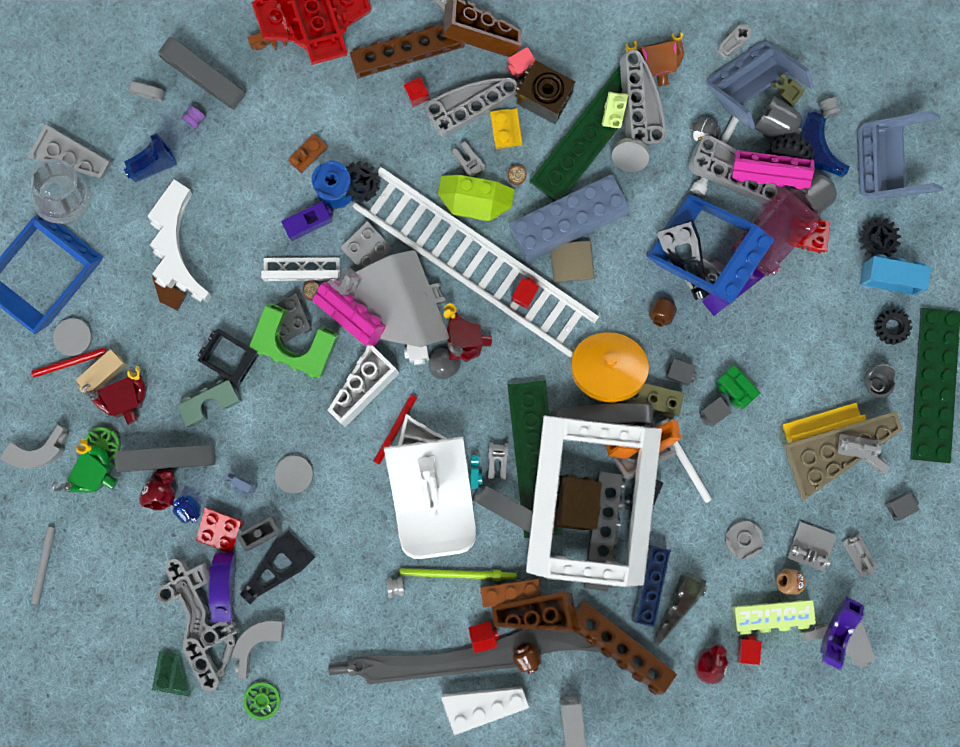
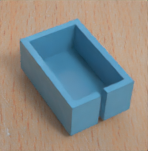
(895, 275)

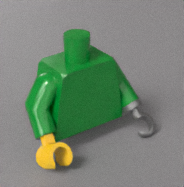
(90, 471)

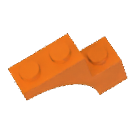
(669, 435)

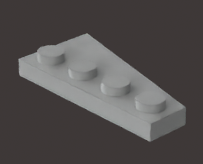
(55, 145)

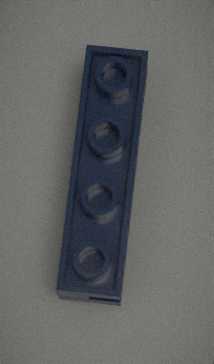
(650, 593)

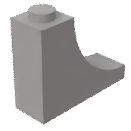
(858, 646)

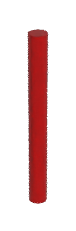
(68, 362)
(395, 429)

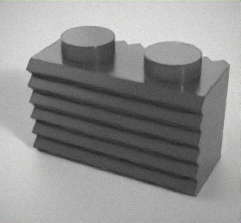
(259, 533)

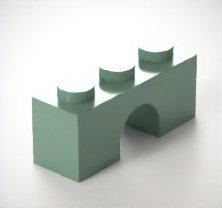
(193, 408)

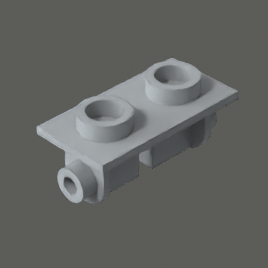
(712, 270)
(858, 447)
(860, 555)

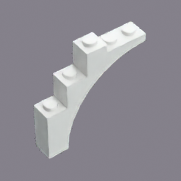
(168, 216)

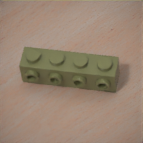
(661, 399)

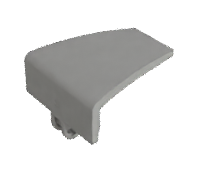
(403, 300)

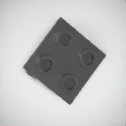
(295, 319)

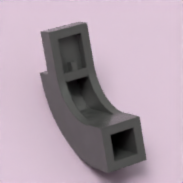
(504, 507)

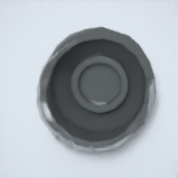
(441, 366)
(880, 380)

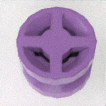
(193, 117)

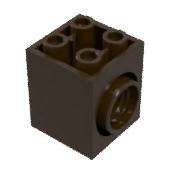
(539, 81)
(577, 503)

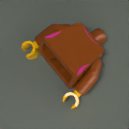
(662, 57)

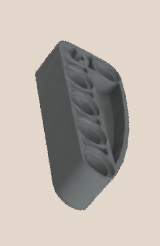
(200, 73)
(611, 414)
(164, 458)

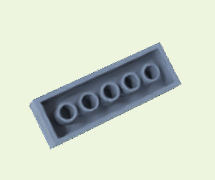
(569, 218)

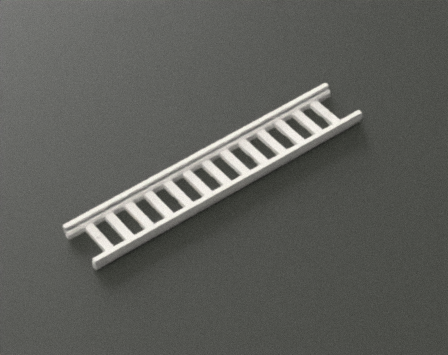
(487, 246)

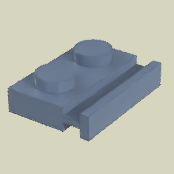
(241, 485)

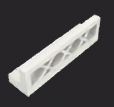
(300, 274)

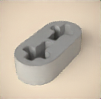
(146, 91)

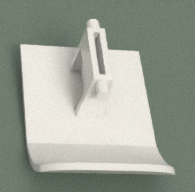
(432, 497)

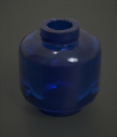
(186, 509)

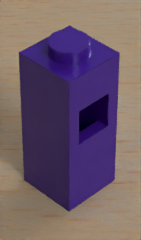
(307, 221)

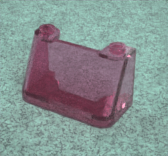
(787, 223)

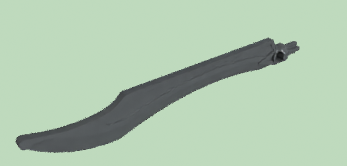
(399, 668)

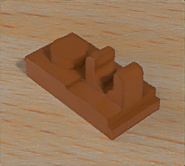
(256, 42)
(307, 153)

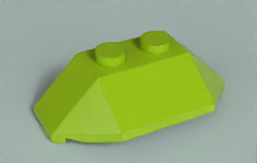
(475, 197)

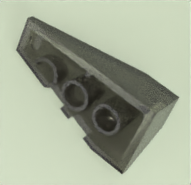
(683, 599)

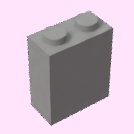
(572, 722)

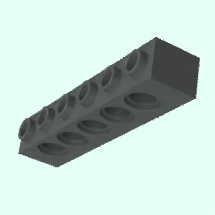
(596, 540)

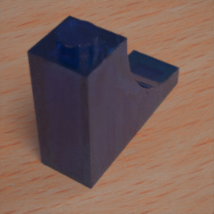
(813, 131)
(150, 161)

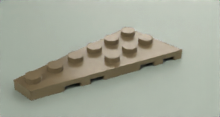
(816, 459)

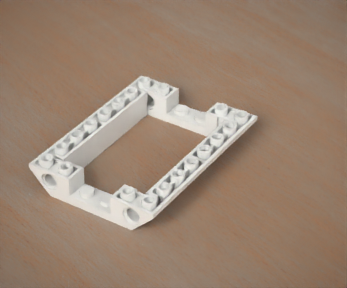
(560, 567)

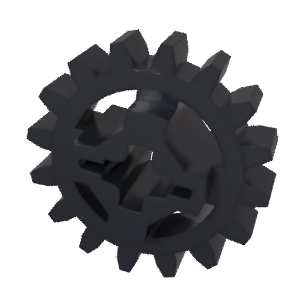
(363, 191)
(887, 236)

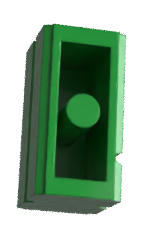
(737, 387)

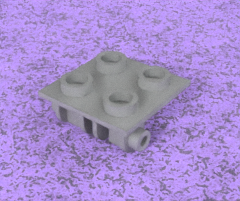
(366, 246)
(812, 546)

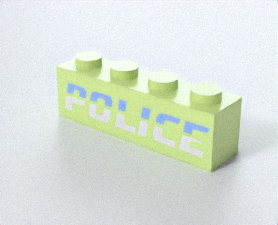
(773, 615)

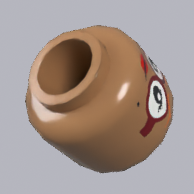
(790, 581)

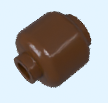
(663, 311)
(527, 658)

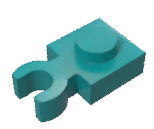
(475, 476)

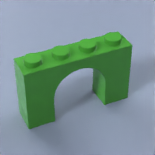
(268, 342)

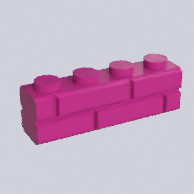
(773, 169)
(349, 314)

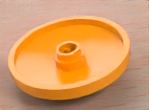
(609, 367)

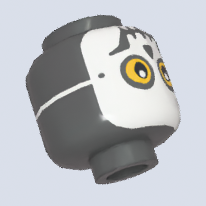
(705, 127)

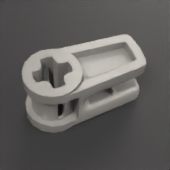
(734, 42)
(469, 167)
(502, 456)

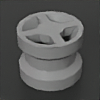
(830, 107)
(395, 587)

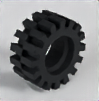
(904, 324)

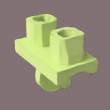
(614, 109)

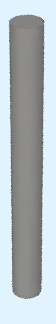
(43, 565)

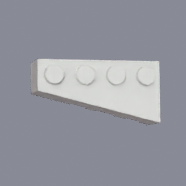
(362, 385)
(480, 707)

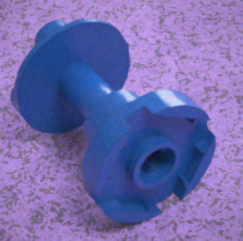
(331, 184)

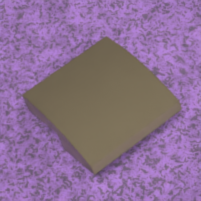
(573, 262)

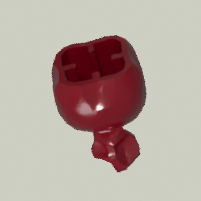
(157, 491)
(712, 664)

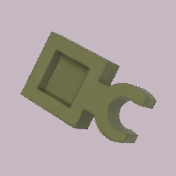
(790, 90)

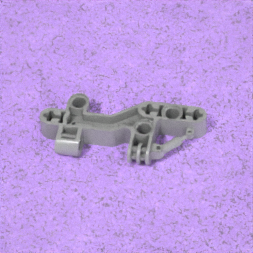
(198, 626)

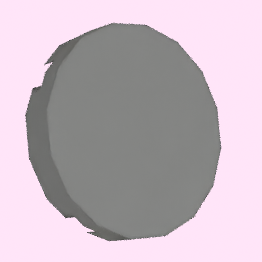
(630, 155)
(72, 337)
(293, 474)
(744, 539)

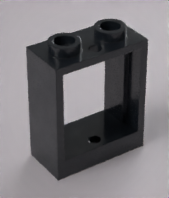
(245, 366)

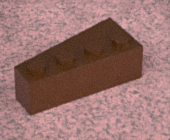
(480, 29)
(545, 613)

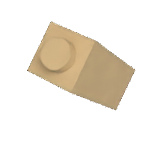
(101, 371)

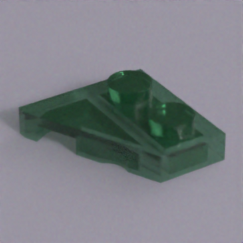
(170, 675)

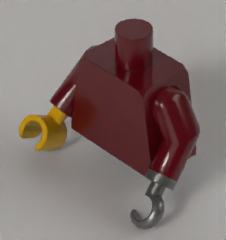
(464, 337)
(120, 397)

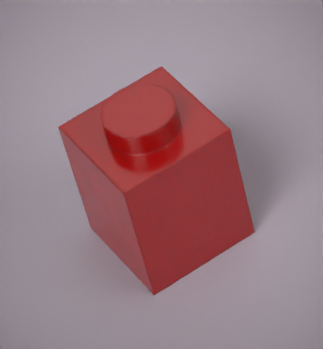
(416, 92)
(525, 292)
(483, 637)
(749, 650)

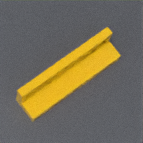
(822, 422)

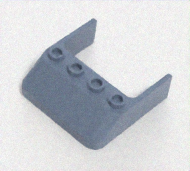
(751, 75)
(884, 160)

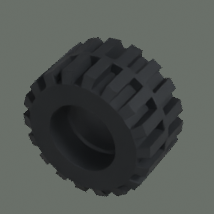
(791, 146)

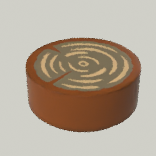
(516, 175)
(310, 289)

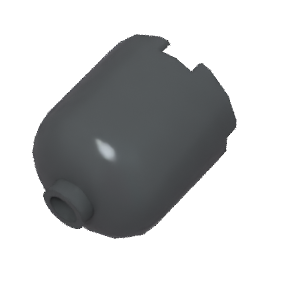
(779, 119)
(819, 195)

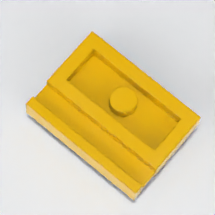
(506, 128)

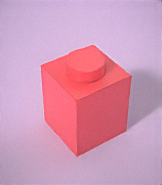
(519, 62)

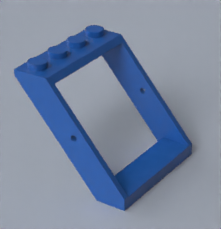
(739, 266)
(21, 309)

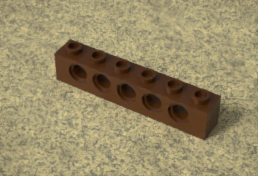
(401, 57)
(663, 674)

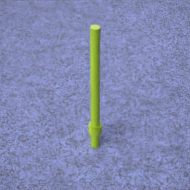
(496, 575)

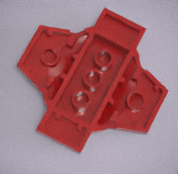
(310, 24)

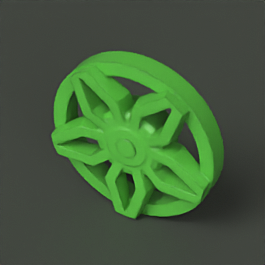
(104, 442)
(261, 700)

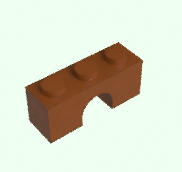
(510, 592)

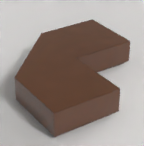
(170, 297)

